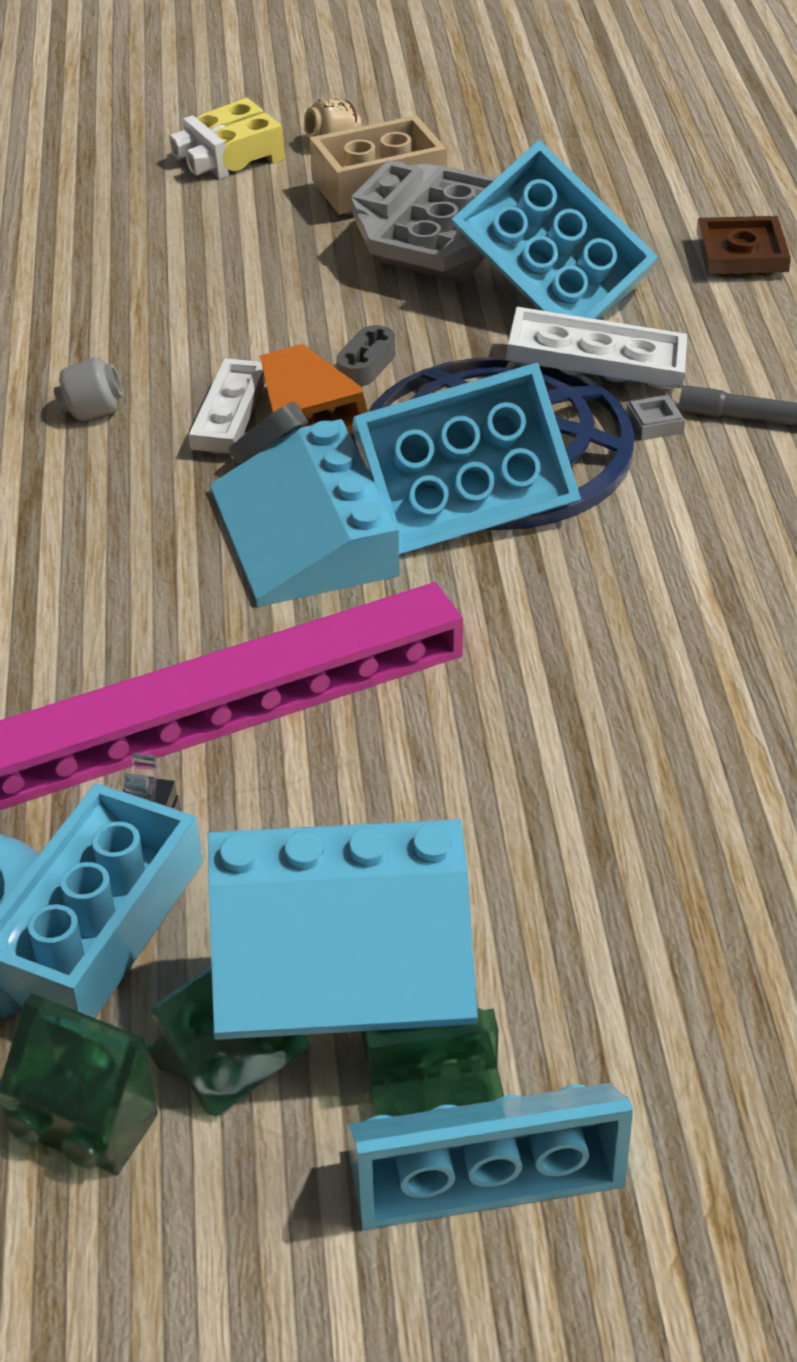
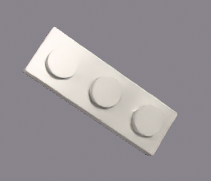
(227, 406)

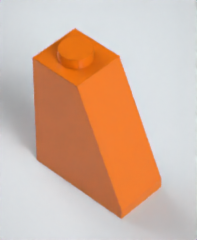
(313, 383)

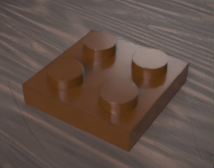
(743, 245)

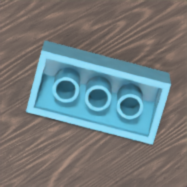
(98, 897)
(489, 1154)

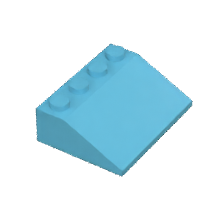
(555, 237)
(467, 457)
(307, 517)
(340, 929)

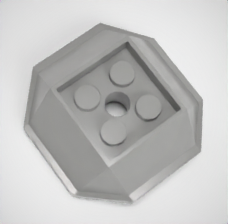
(408, 216)

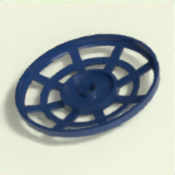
(591, 493)

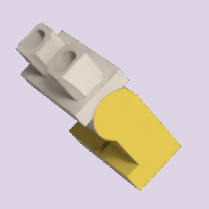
(228, 139)

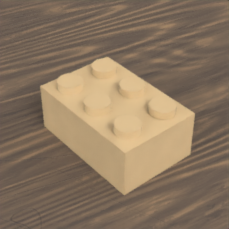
(351, 156)

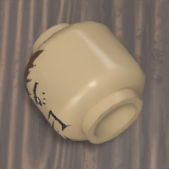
(330, 116)

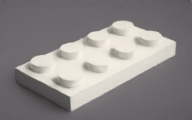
(598, 348)

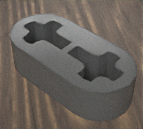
(367, 354)
(268, 432)

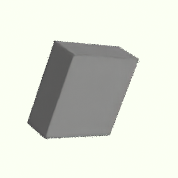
(655, 417)

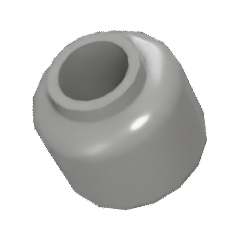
(89, 389)

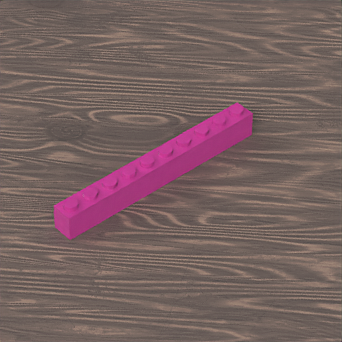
(225, 692)

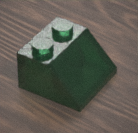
(77, 1086)

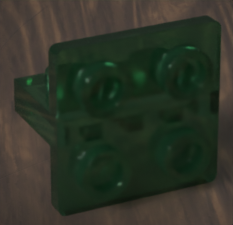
(433, 1066)
(216, 1069)

